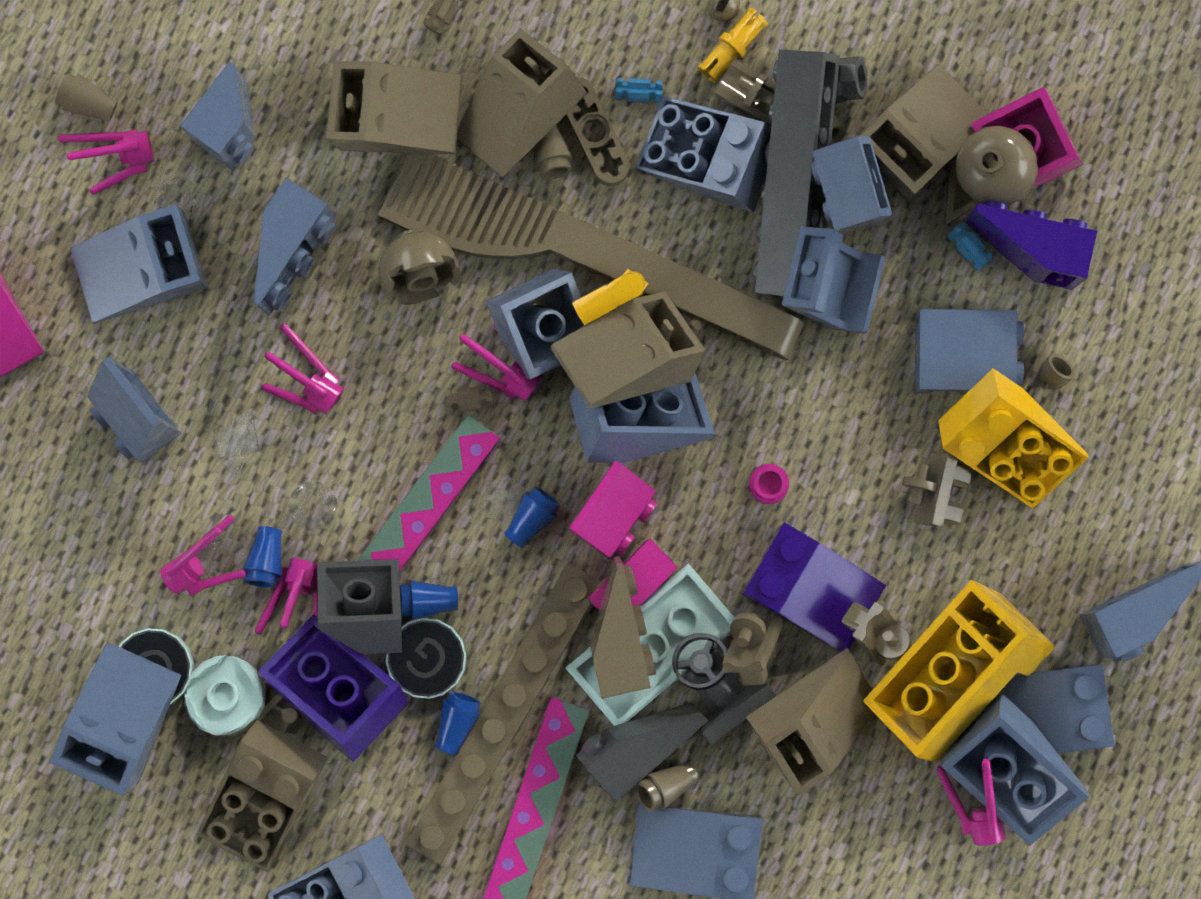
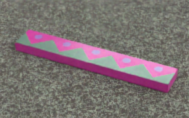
(432, 493)
(537, 801)

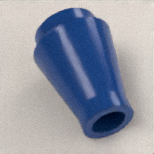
(532, 515)
(264, 560)
(426, 599)
(456, 721)

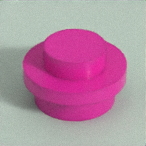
(769, 484)

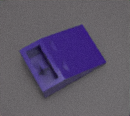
(1037, 246)

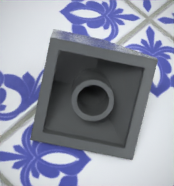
(361, 604)

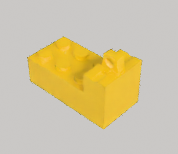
(956, 670)

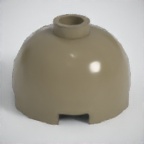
(1004, 179)
(417, 266)

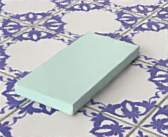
(670, 615)

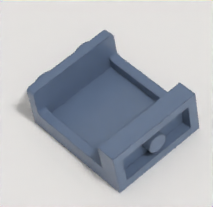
(832, 281)
(963, 345)

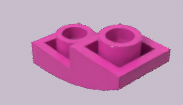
(650, 570)

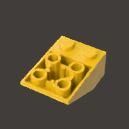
(1010, 439)

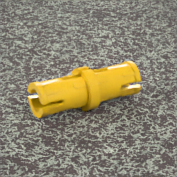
(732, 45)

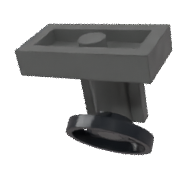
(719, 690)

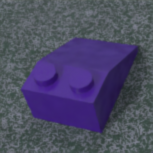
(811, 586)
(334, 688)

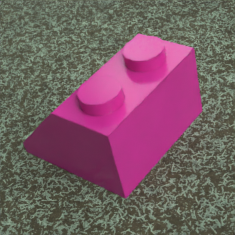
(1042, 125)
(613, 511)

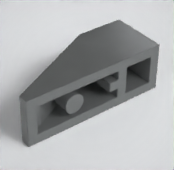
(633, 749)

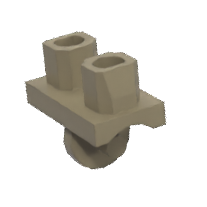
(747, 91)
(933, 489)
(877, 632)
(752, 647)

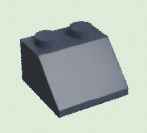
(223, 119)
(535, 318)

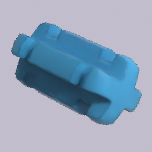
(638, 90)
(970, 246)

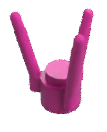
(131, 146)
(515, 378)
(321, 392)
(185, 570)
(299, 579)
(984, 824)

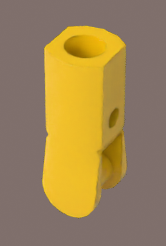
(609, 296)

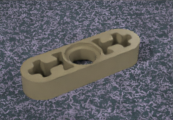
(616, 153)

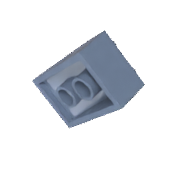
(130, 411)
(642, 423)
(1138, 616)
(1065, 706)
(1028, 775)
(696, 852)

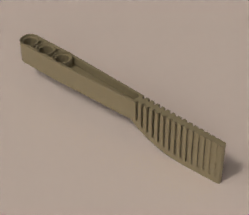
(504, 224)

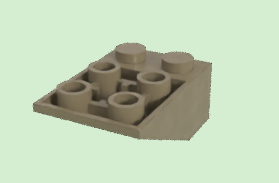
(517, 102)
(393, 108)
(923, 131)
(630, 351)
(616, 648)
(814, 721)
(261, 795)

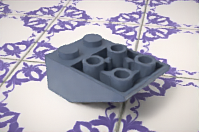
(707, 152)
(851, 184)
(289, 234)
(139, 264)
(116, 720)
(358, 874)

